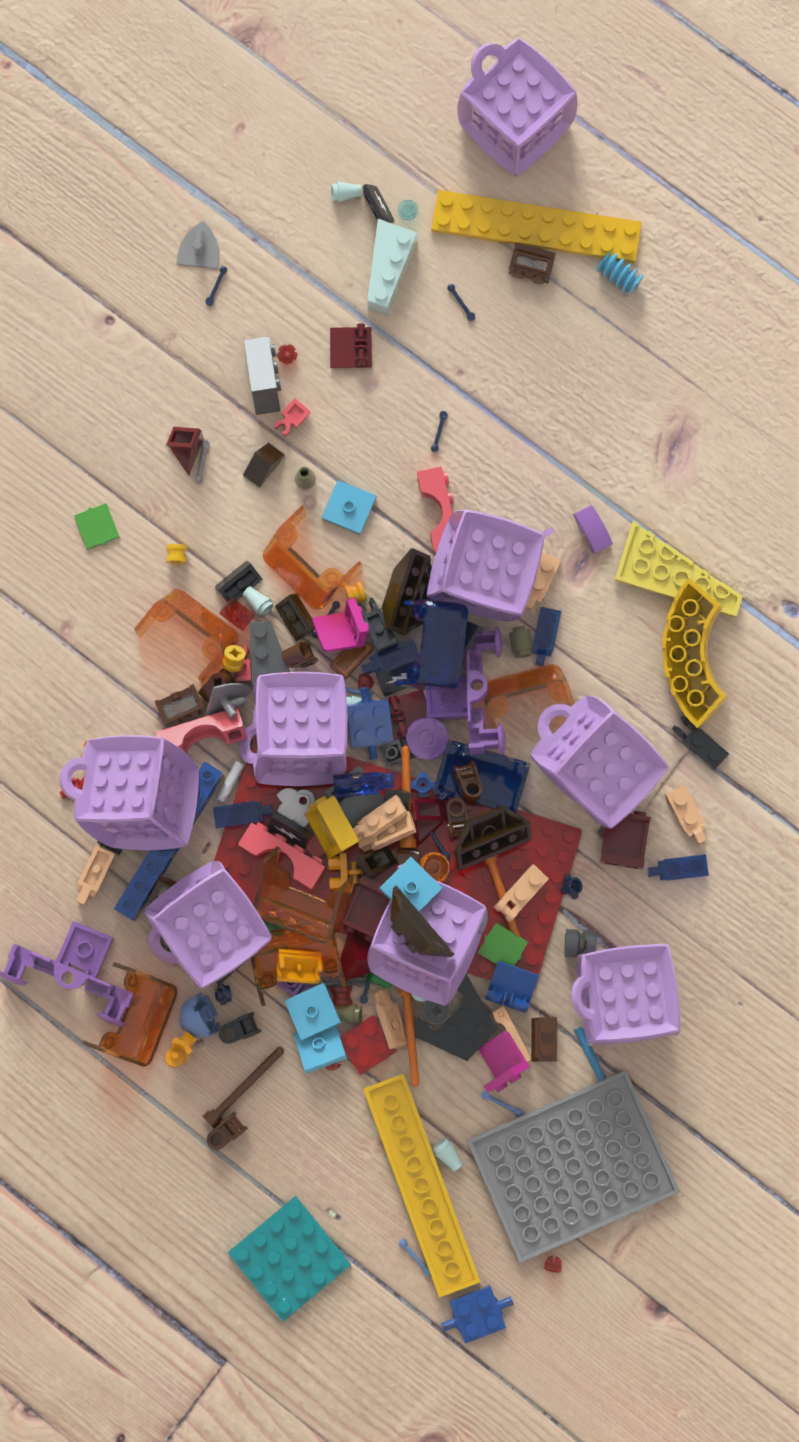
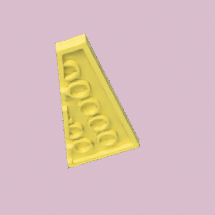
(663, 570)

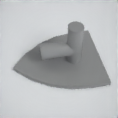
(199, 248)
(226, 698)

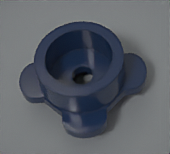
(572, 886)
(223, 994)

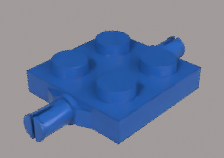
(369, 723)
(477, 1314)

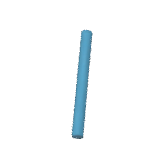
(590, 1054)

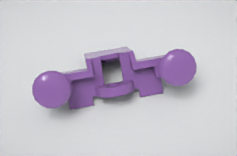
(458, 702)
(85, 950)

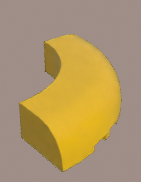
(686, 653)

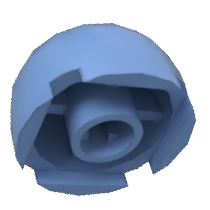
(198, 1016)

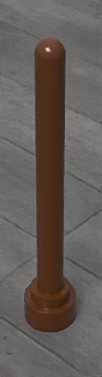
(214, 1116)

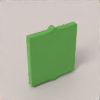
(96, 526)
(502, 946)

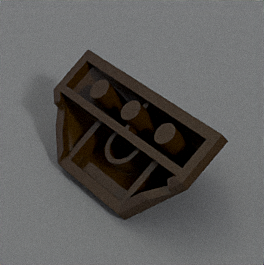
(407, 583)
(490, 835)
(415, 928)

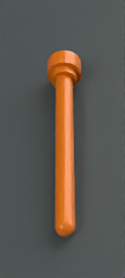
(409, 841)
(500, 888)
(410, 1033)

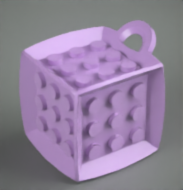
(516, 105)
(486, 564)
(298, 729)
(598, 759)
(134, 792)
(206, 925)
(434, 978)
(627, 994)

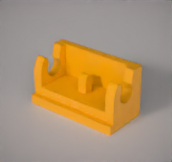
(298, 966)

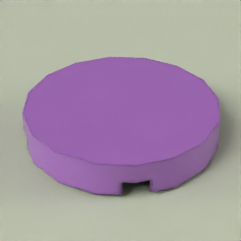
(427, 738)

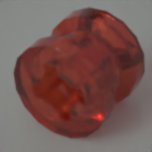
(341, 995)

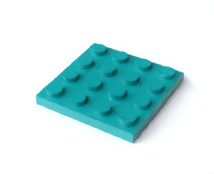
(289, 1258)

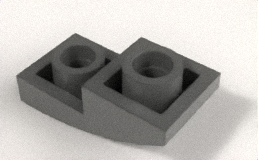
(392, 752)

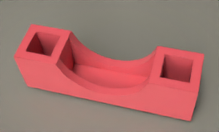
(433, 486)
(214, 725)
(306, 869)

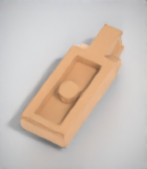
(546, 572)
(687, 813)
(380, 819)
(394, 833)
(94, 874)
(501, 1016)
(390, 1019)

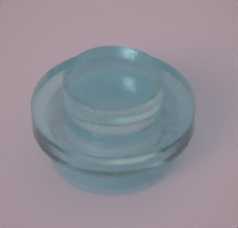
(407, 209)

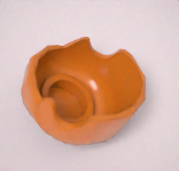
(436, 866)

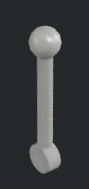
(205, 445)

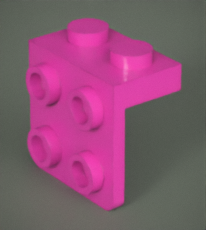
(343, 629)
(503, 1060)

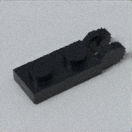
(381, 636)
(701, 744)

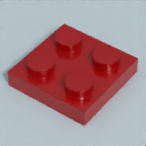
(366, 1045)

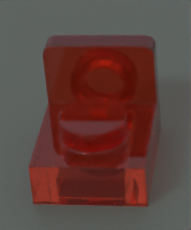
(237, 614)

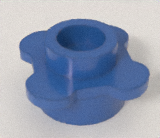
(422, 791)

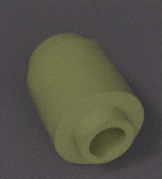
(521, 642)

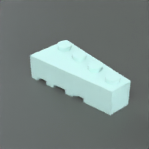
(390, 259)

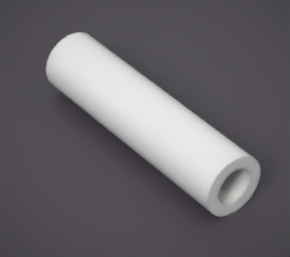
(230, 782)

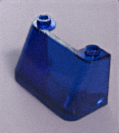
(500, 776)

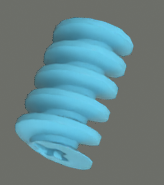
(619, 273)

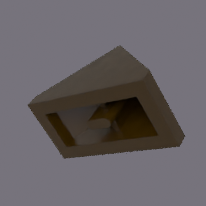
(263, 464)
(376, 861)

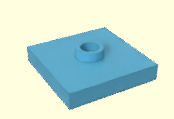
(349, 507)
(413, 882)
(313, 1011)
(321, 1049)

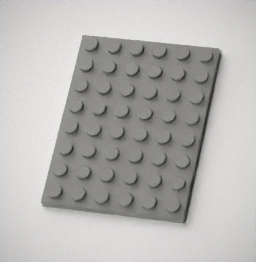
(573, 1166)

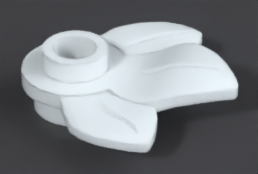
(291, 805)

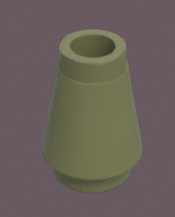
(305, 482)
(349, 1013)

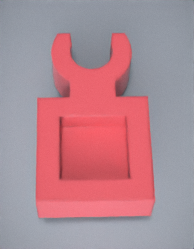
(293, 415)
(245, 673)

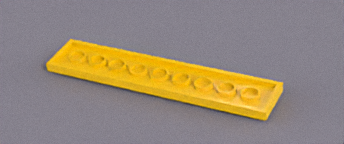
(535, 226)
(421, 1185)

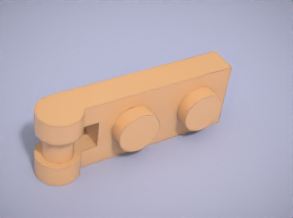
(521, 892)

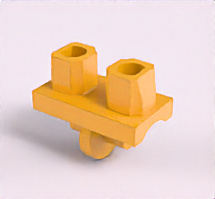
(340, 863)
(180, 1050)

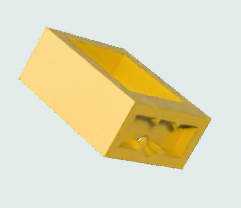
(330, 826)

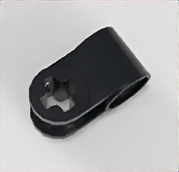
(240, 1028)

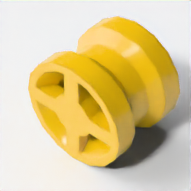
(176, 554)
(356, 591)
(233, 658)

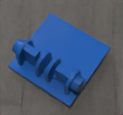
(512, 987)

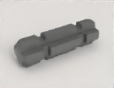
(358, 981)

